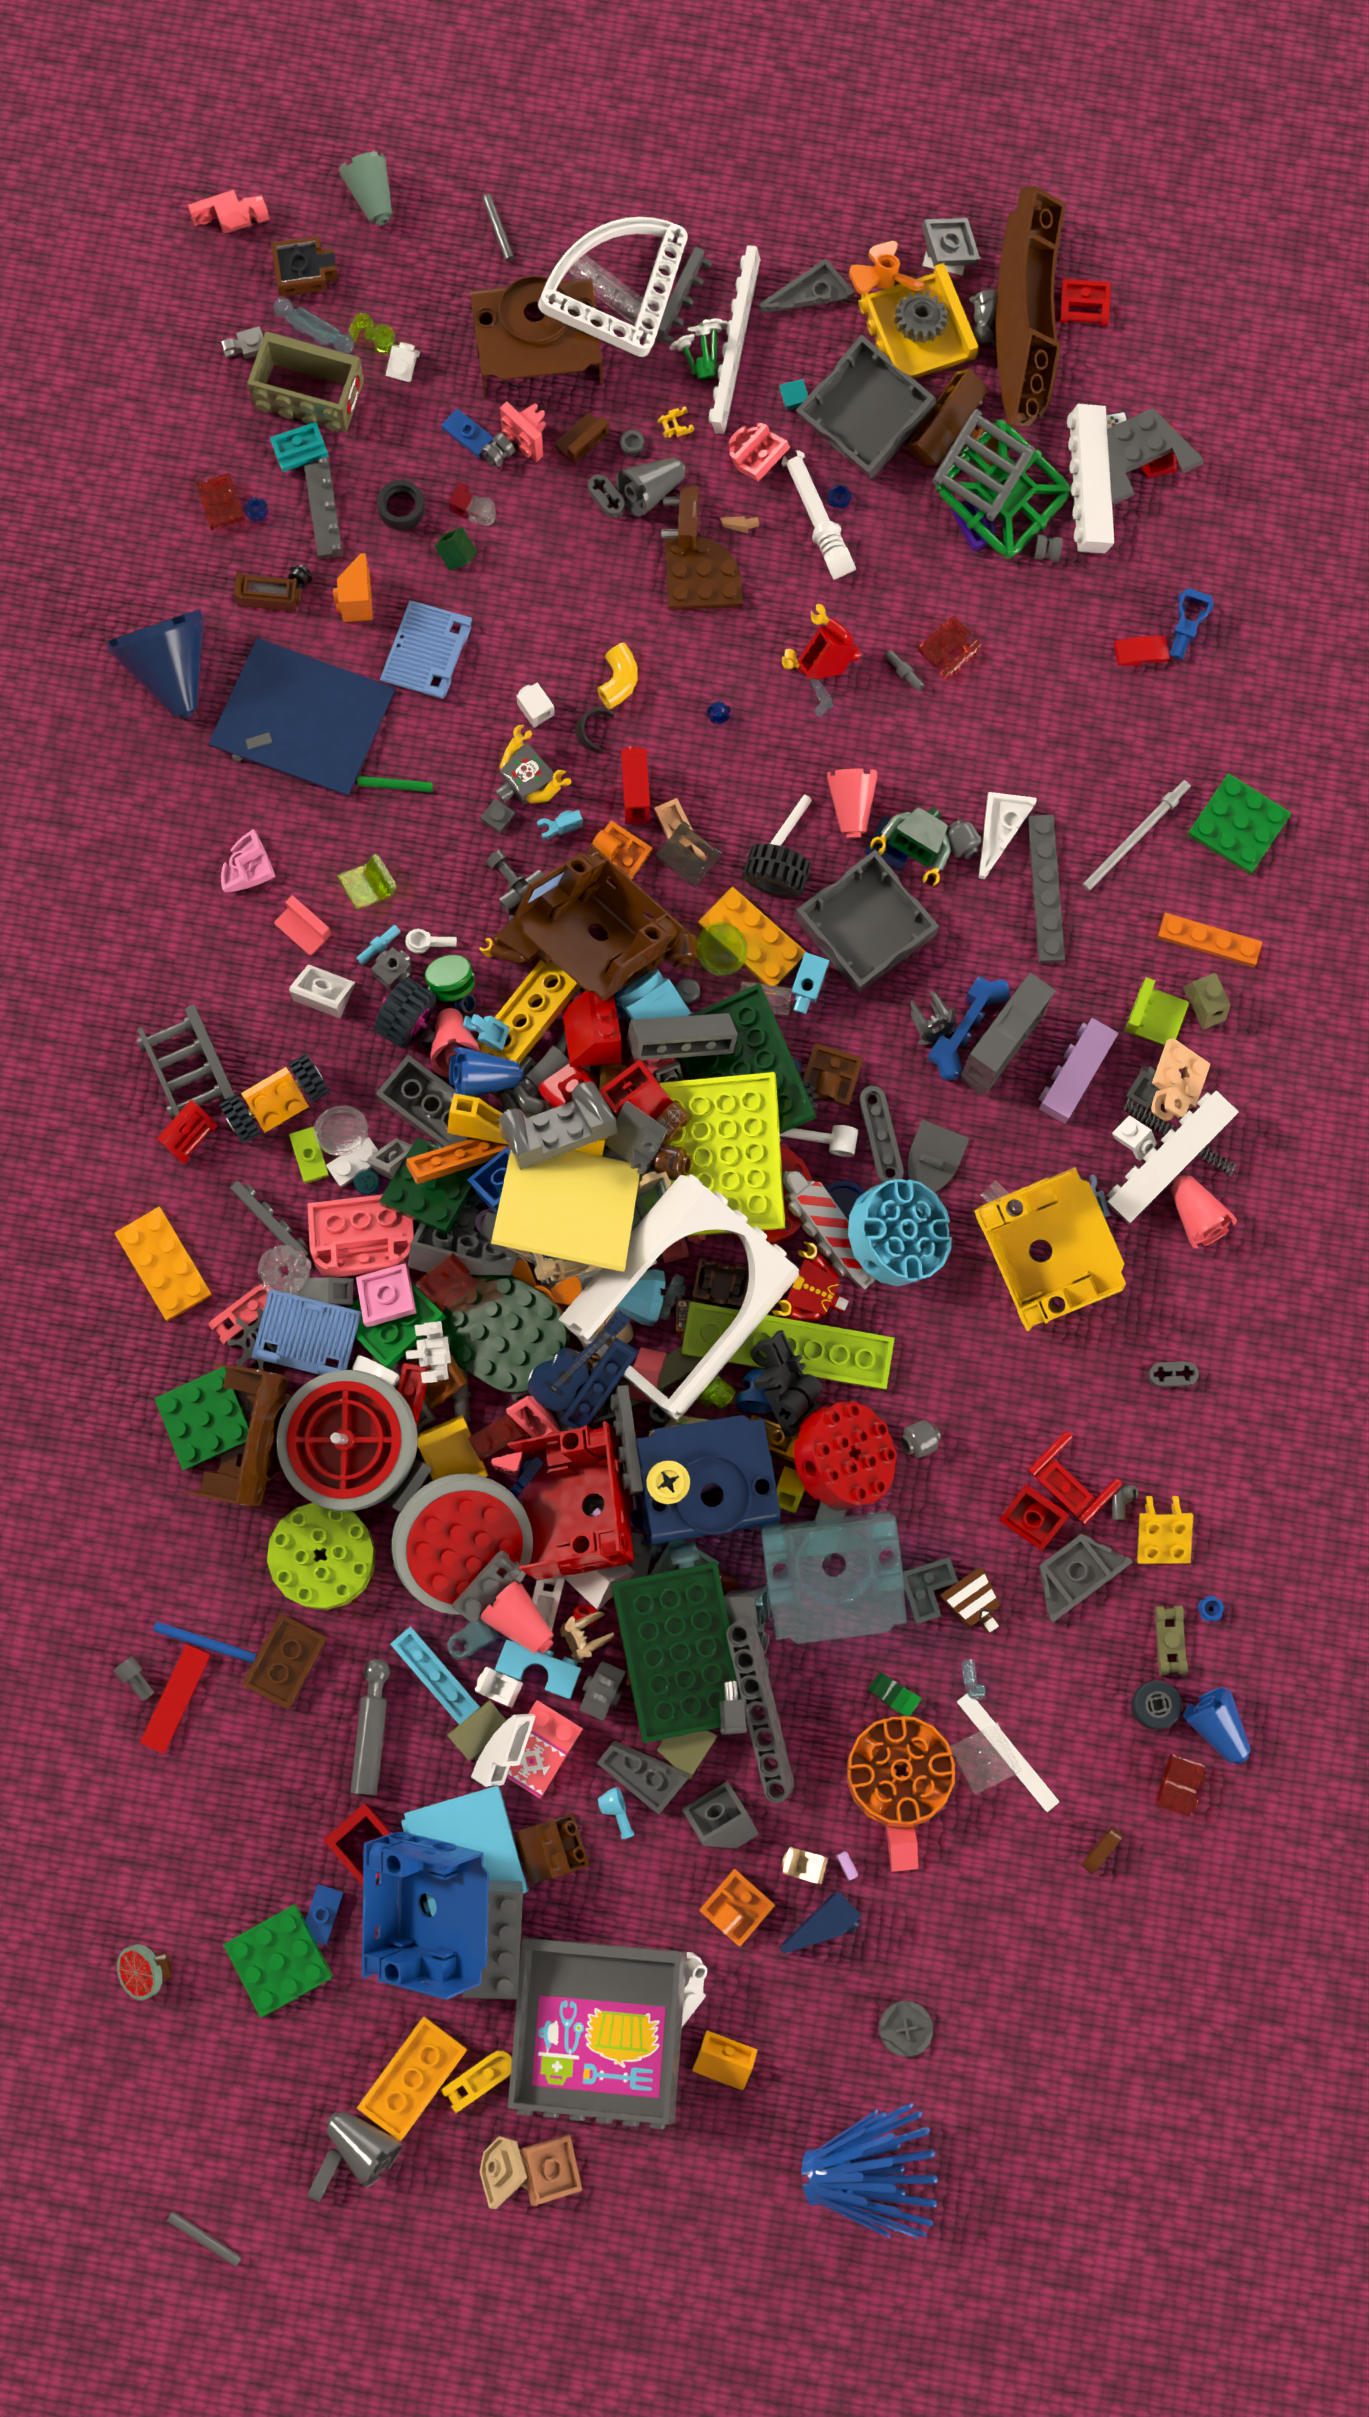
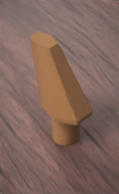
(739, 523)

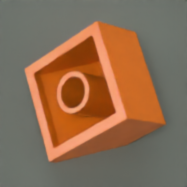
(354, 592)

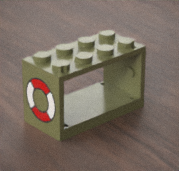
(312, 361)

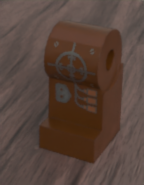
(674, 1119)

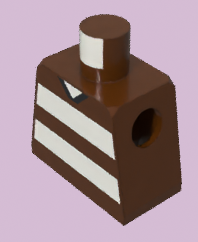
(973, 1600)

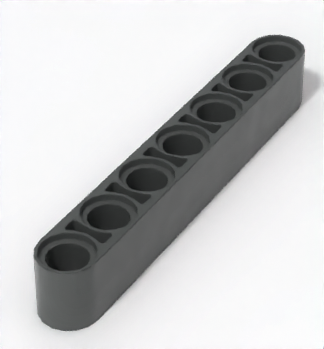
(759, 1722)

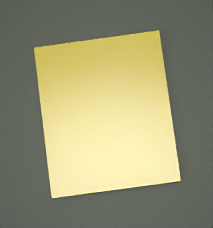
(569, 1208)

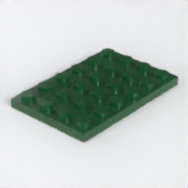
(757, 1050)
(676, 1649)

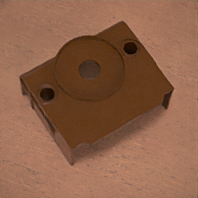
(522, 348)
(584, 899)
(260, 1460)

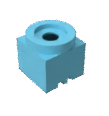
(650, 998)

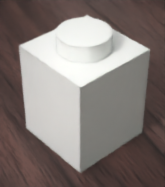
(535, 704)

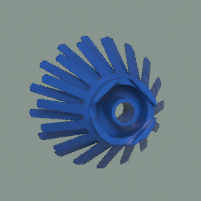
(843, 2183)

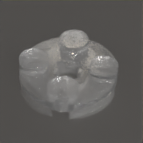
(283, 1256)

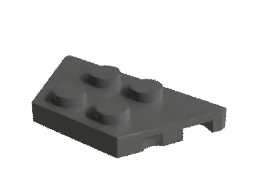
(1077, 1573)

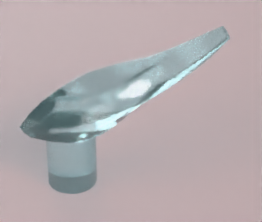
(823, 695)

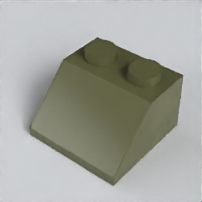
(477, 1730)

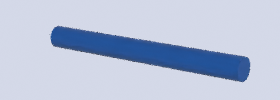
(204, 1642)

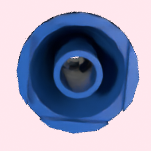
(482, 1073)
(1220, 1724)

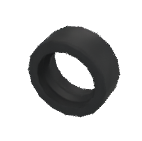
(401, 487)

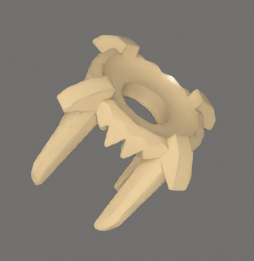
(576, 1640)

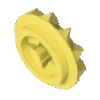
(672, 1470)

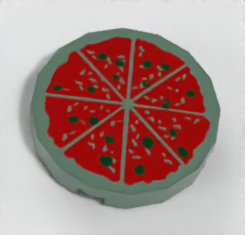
(139, 1972)

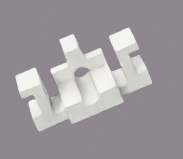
(432, 1351)

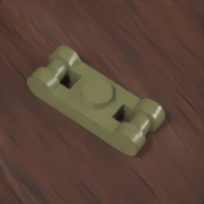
(1170, 1640)

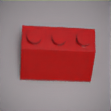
(592, 1031)

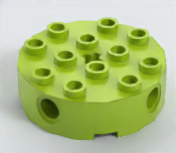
(327, 1582)

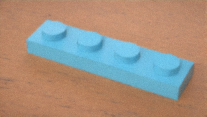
(435, 1675)

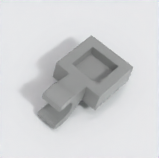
(247, 343)

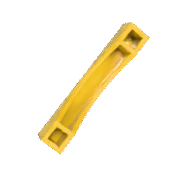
(478, 1120)

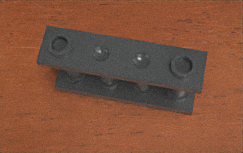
(201, 1045)

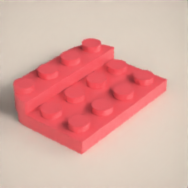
(357, 1236)

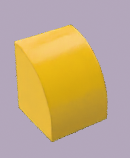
(789, 1490)

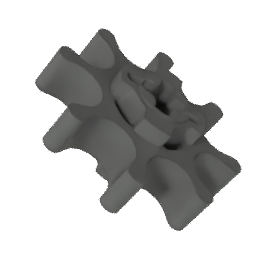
(248, 1350)

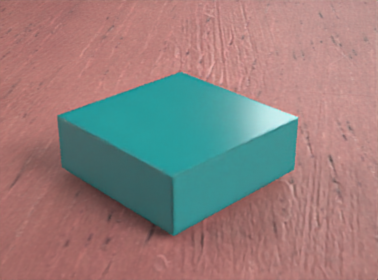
(793, 393)

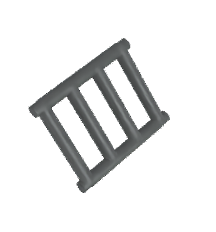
(953, 459)

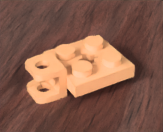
(1178, 1091)

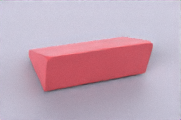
(509, 1464)

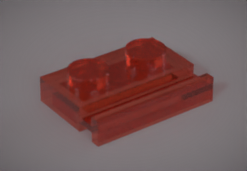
(220, 501)
(446, 1281)

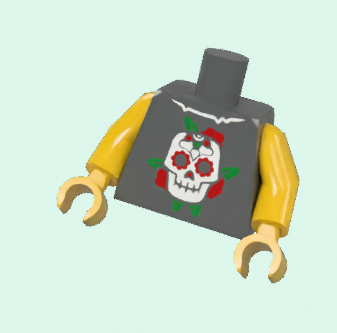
(526, 773)

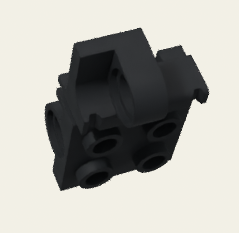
(789, 1390)

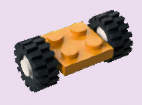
(275, 1099)

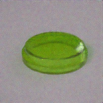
(721, 948)

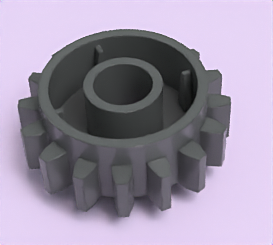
(920, 317)

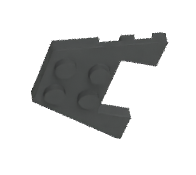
(1141, 442)

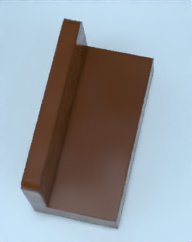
(582, 437)

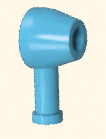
(613, 1804)

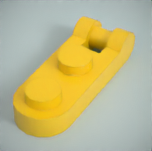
(479, 2079)

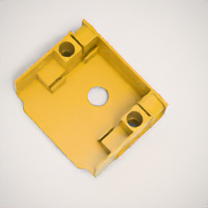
(1084, 1253)

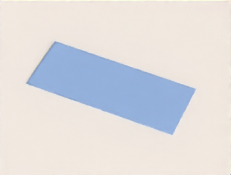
(545, 887)

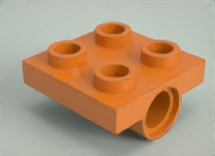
(622, 849)
(737, 1907)

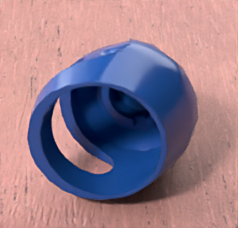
(753, 1394)

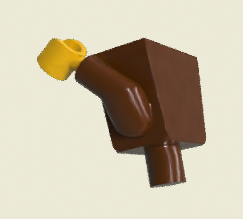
(513, 945)

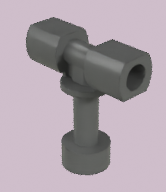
(518, 885)

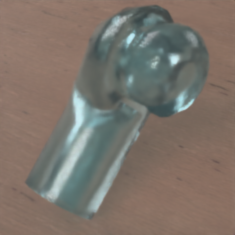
(969, 1677)

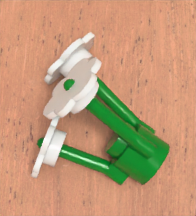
(706, 365)

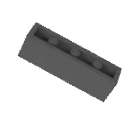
(681, 1036)

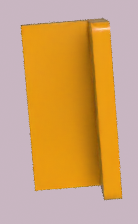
(725, 2060)

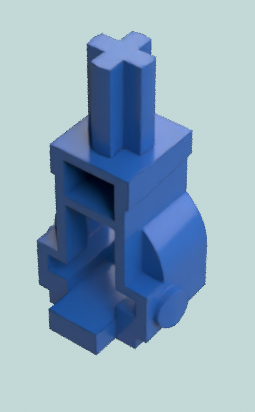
(1186, 629)

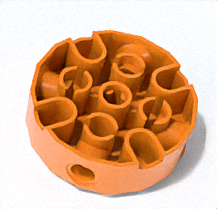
(901, 1799)

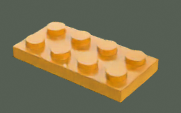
(769, 949)
(163, 1264)
(412, 2078)

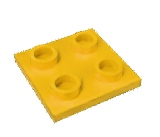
(1164, 1536)

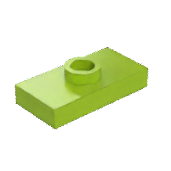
(308, 1155)

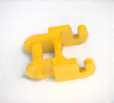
(677, 430)

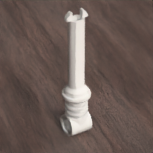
(826, 532)

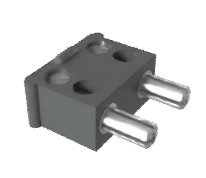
(732, 1711)

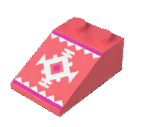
(545, 1750)

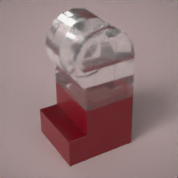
(472, 507)

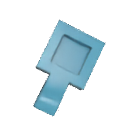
(565, 823)
(491, 1031)

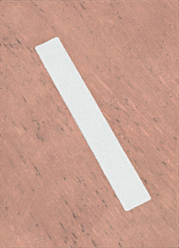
(1027, 1775)

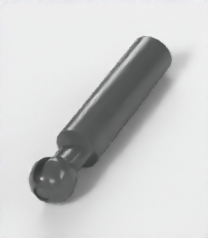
(370, 1730)

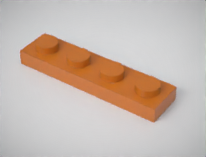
(1209, 940)
(452, 1158)

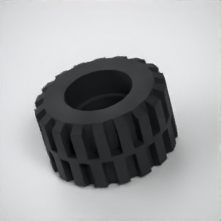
(776, 870)

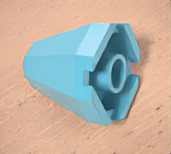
(644, 1298)

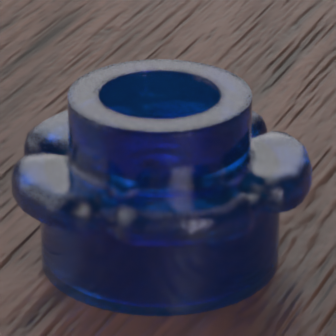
(839, 490)
(256, 515)
(718, 712)

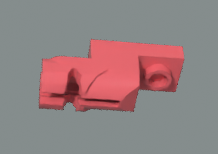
(229, 212)

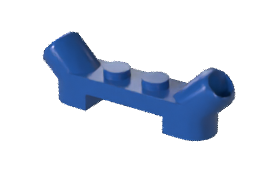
(980, 995)

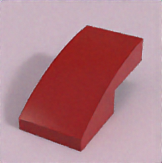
(1140, 650)

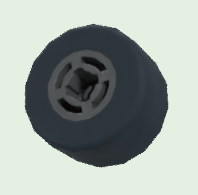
(1148, 1709)

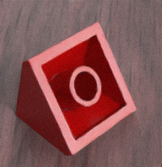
(1033, 1517)

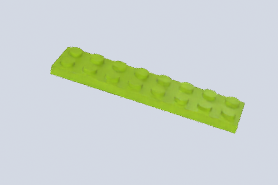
(824, 1349)

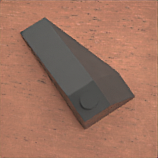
(480, 1257)
(754, 1604)

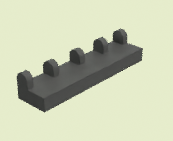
(680, 293)
(323, 509)

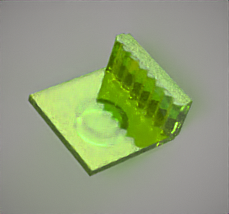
(368, 883)

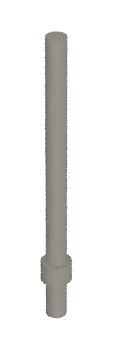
(1169, 801)

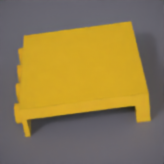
(918, 358)

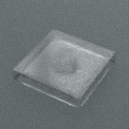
(985, 1758)

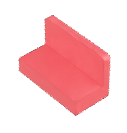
(303, 926)

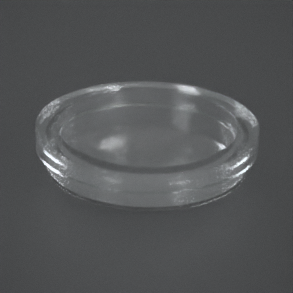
(341, 1130)

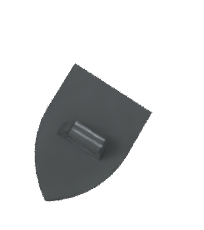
(935, 1155)

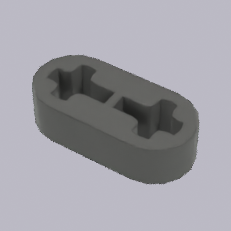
(602, 499)
(1173, 1380)
(325, 2175)

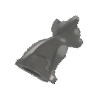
(984, 314)

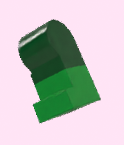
(894, 1695)

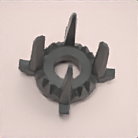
(942, 1016)

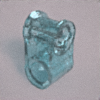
(475, 1635)

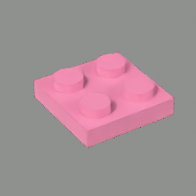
(386, 1295)

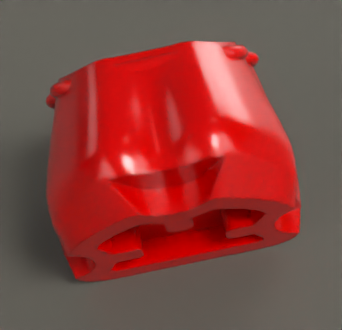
(559, 1086)

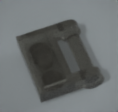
(684, 861)

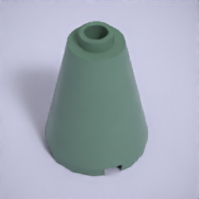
(369, 185)

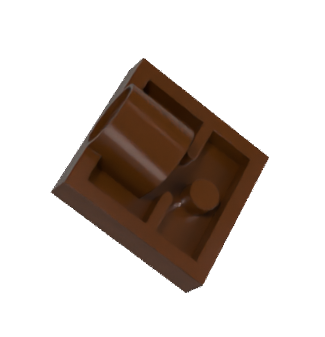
(833, 1074)

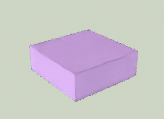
(847, 1865)

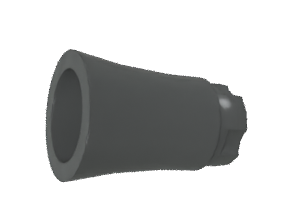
(548, 1065)

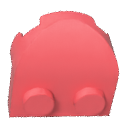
(756, 450)

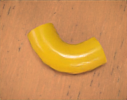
(624, 676)

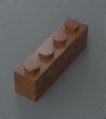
(945, 421)

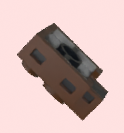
(303, 266)

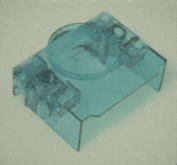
(823, 1607)

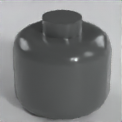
(688, 991)

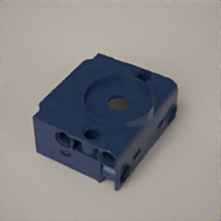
(719, 1452)

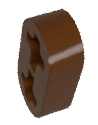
(1102, 1850)

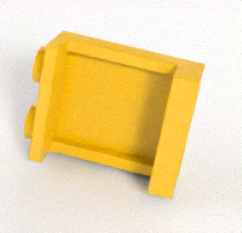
(449, 1450)

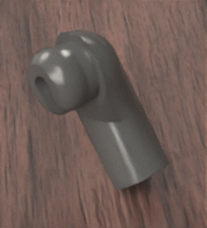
(527, 1103)
(1121, 1499)

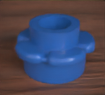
(1217, 1605)

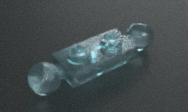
(312, 325)

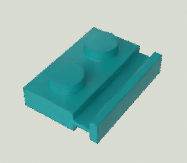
(299, 447)

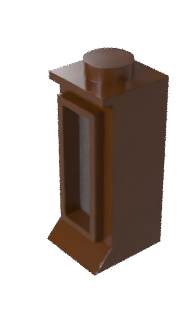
(267, 592)

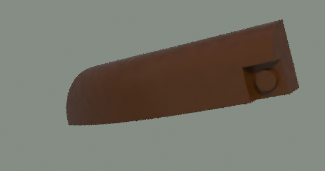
(1025, 306)

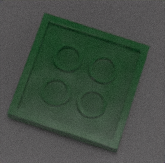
(431, 1202)

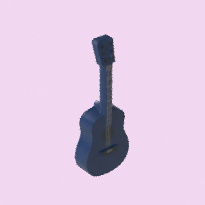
(557, 1380)

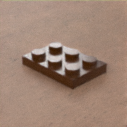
(284, 1661)

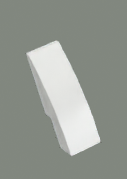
(503, 1750)

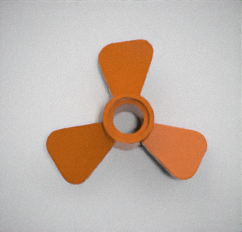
(884, 272)
(563, 1292)

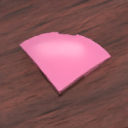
(247, 865)

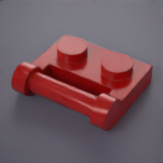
(1085, 294)
(186, 1131)

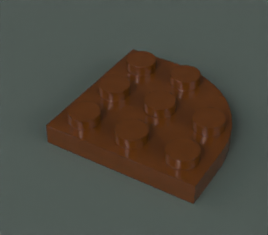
(701, 576)

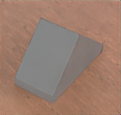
(389, 1158)

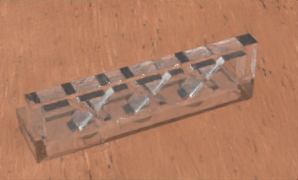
(610, 289)

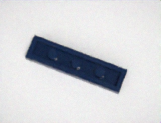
(599, 1384)

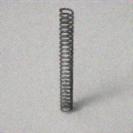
(1167, 1129)

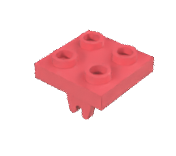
(524, 429)

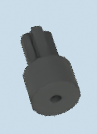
(129, 1672)

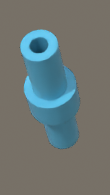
(378, 945)

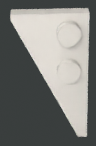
(1002, 820)

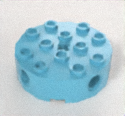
(899, 1232)

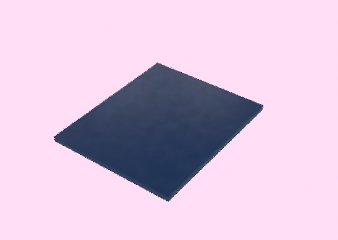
(314, 713)

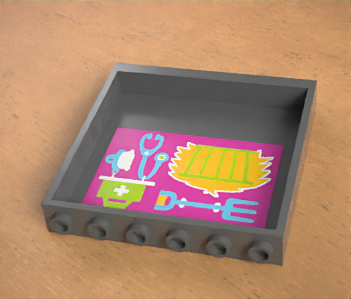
(598, 2032)

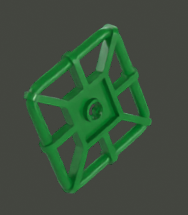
(1021, 492)

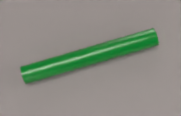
(395, 784)

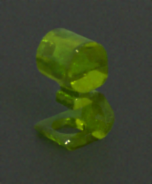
(382, 335)
(717, 1392)

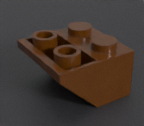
(552, 1849)

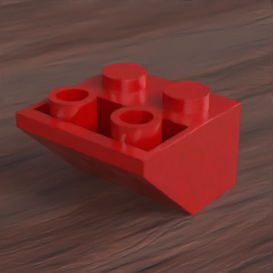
(639, 1088)

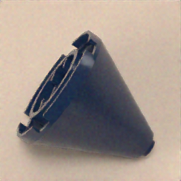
(166, 660)

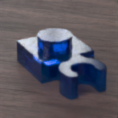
(529, 1469)

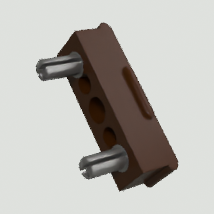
(688, 517)

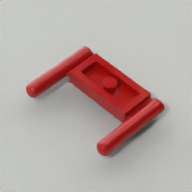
(1066, 1487)

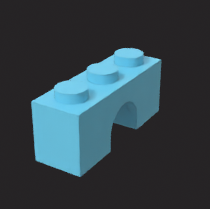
(562, 1674)

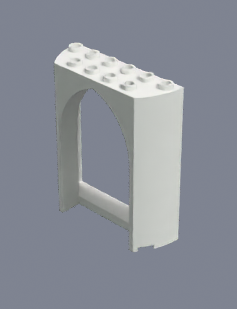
(680, 1212)

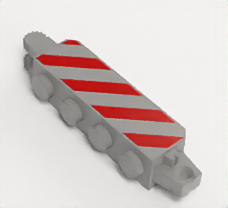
(824, 1223)

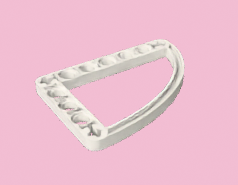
(632, 334)

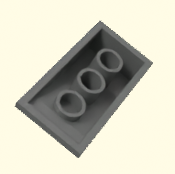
(420, 1100)

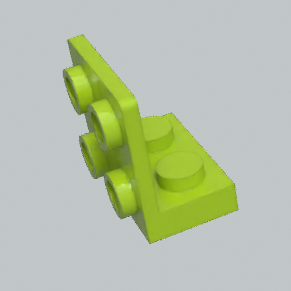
(1156, 1014)

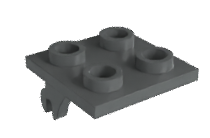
(637, 1137)

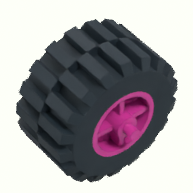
(405, 1013)

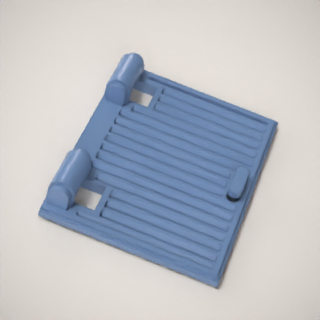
(426, 649)
(305, 1332)

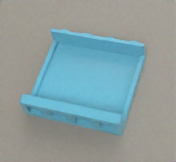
(475, 1823)

